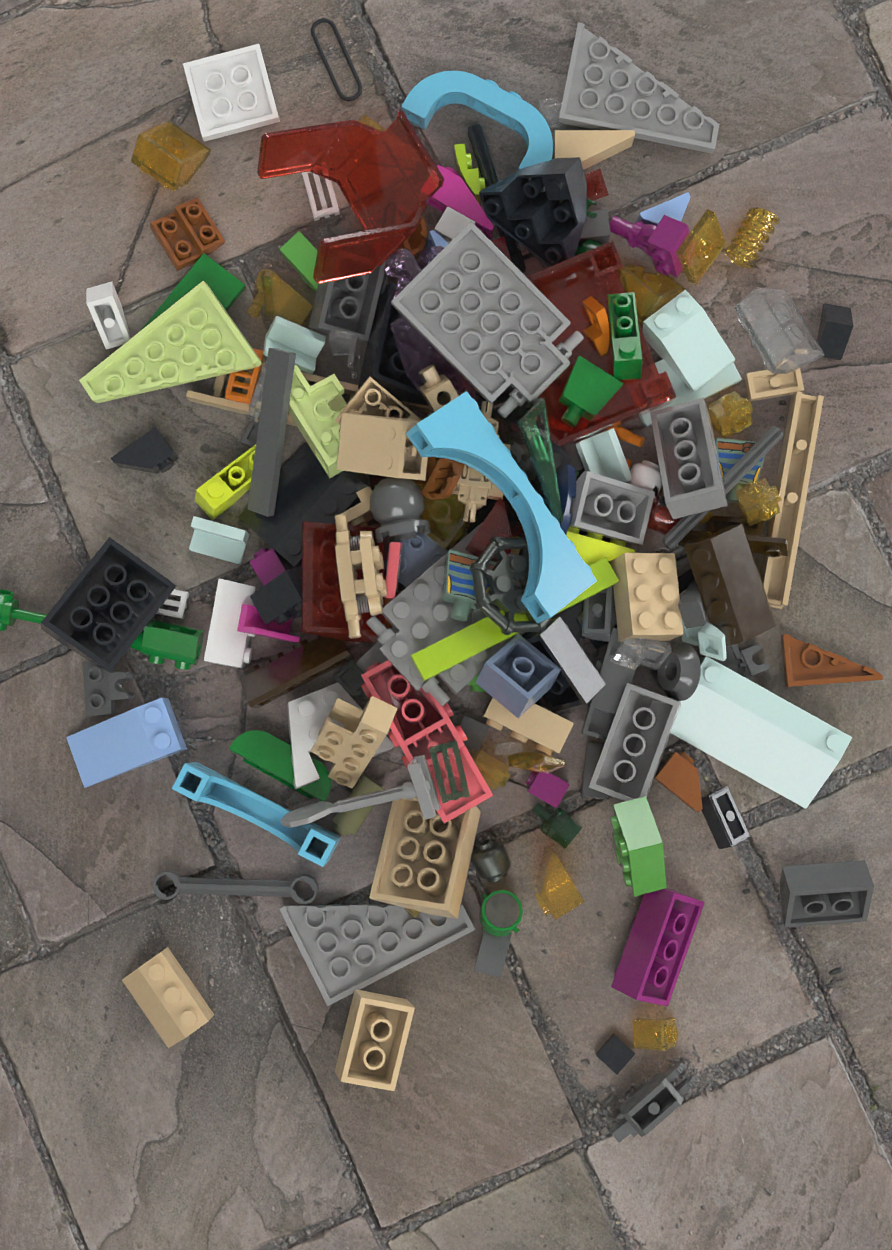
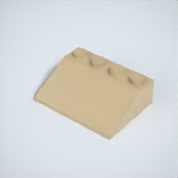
(424, 860)

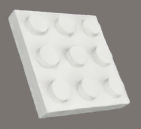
(231, 92)

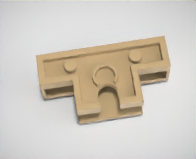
(357, 742)

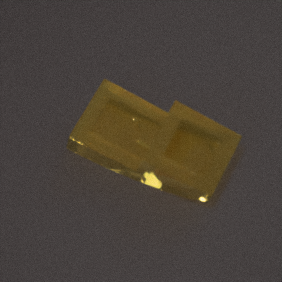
(535, 762)

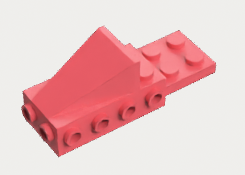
(423, 724)

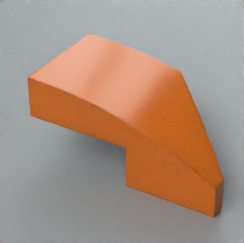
(599, 330)

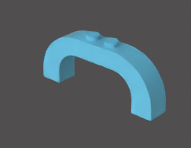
(487, 99)

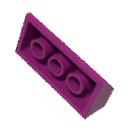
(657, 946)

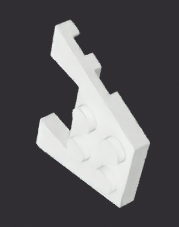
(305, 721)

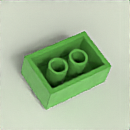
(638, 846)

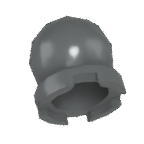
(398, 508)

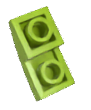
(465, 171)

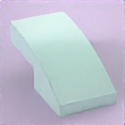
(708, 638)

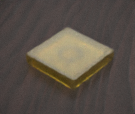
(701, 247)

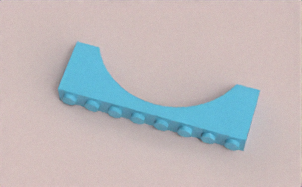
(465, 435)

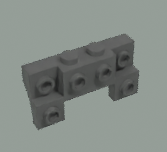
(606, 702)

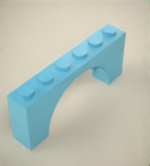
(217, 790)

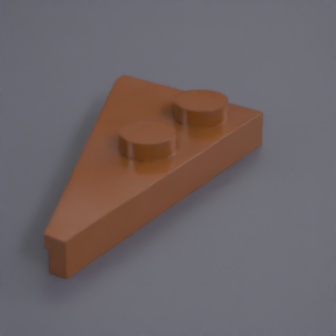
(810, 665)

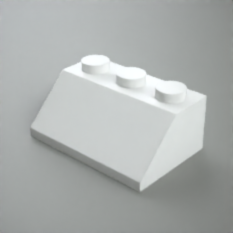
(224, 642)

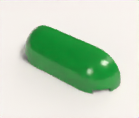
(274, 759)

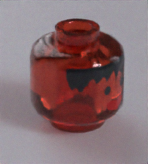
(660, 517)

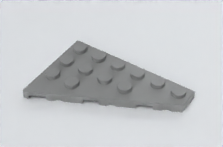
(614, 94)
(365, 942)

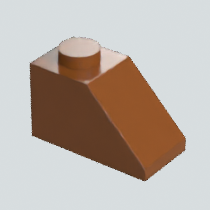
(681, 779)

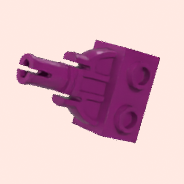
(657, 241)

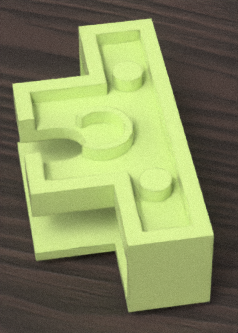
(314, 413)

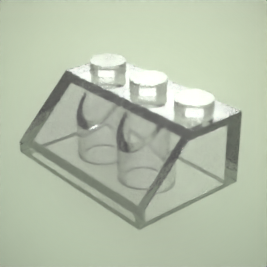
(777, 330)

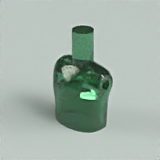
(557, 825)

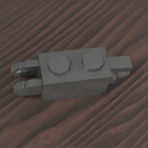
(652, 1103)

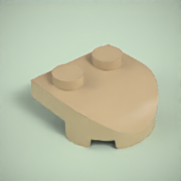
(361, 512)

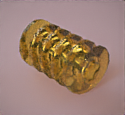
(751, 236)

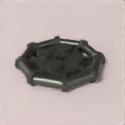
(502, 585)

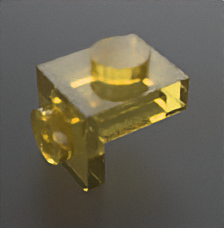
(655, 1033)

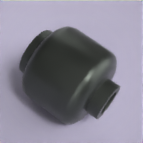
(491, 860)

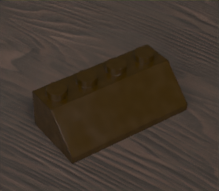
(730, 583)
(293, 669)

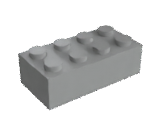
(688, 459)

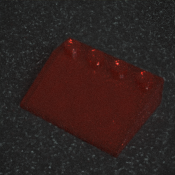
(321, 595)

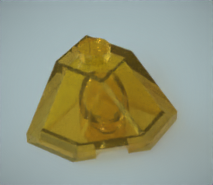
(650, 289)

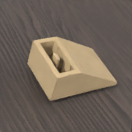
(376, 401)
(379, 447)

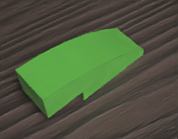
(301, 257)

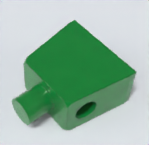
(586, 391)

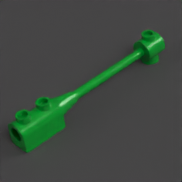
(157, 640)

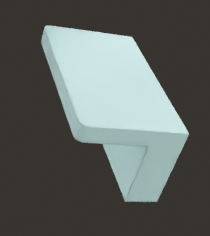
(295, 339)
(604, 456)
(218, 540)

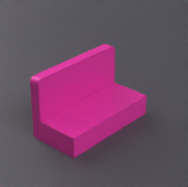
(252, 623)

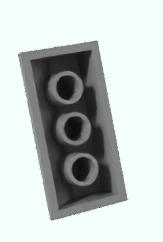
(635, 744)

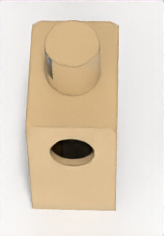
(433, 385)

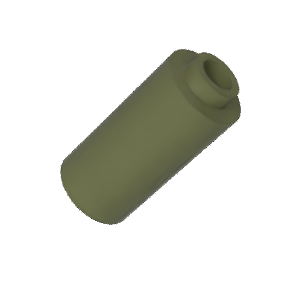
(351, 820)

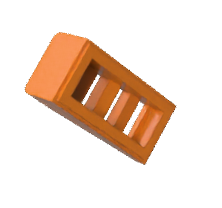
(233, 382)

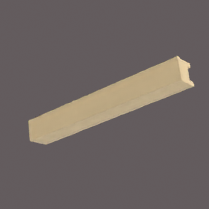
(792, 486)

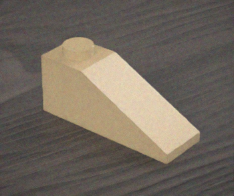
(591, 145)

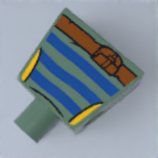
(729, 453)
(459, 585)

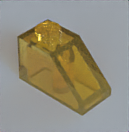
(283, 300)

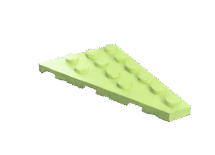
(180, 346)

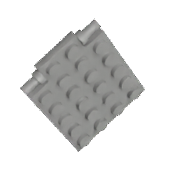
(488, 320)
(425, 619)

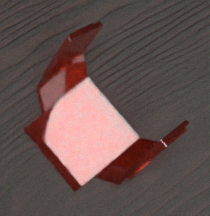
(380, 175)

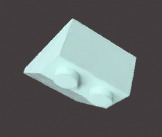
(687, 341)

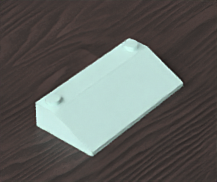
(759, 733)

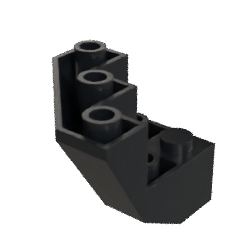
(541, 207)

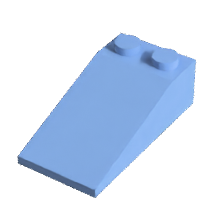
(126, 742)

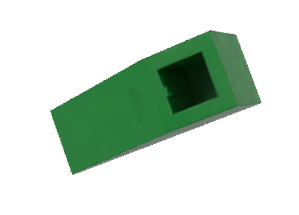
(624, 336)

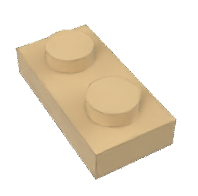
(769, 385)

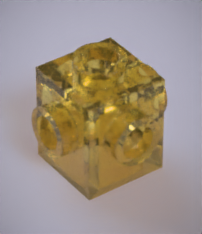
(730, 414)
(758, 501)

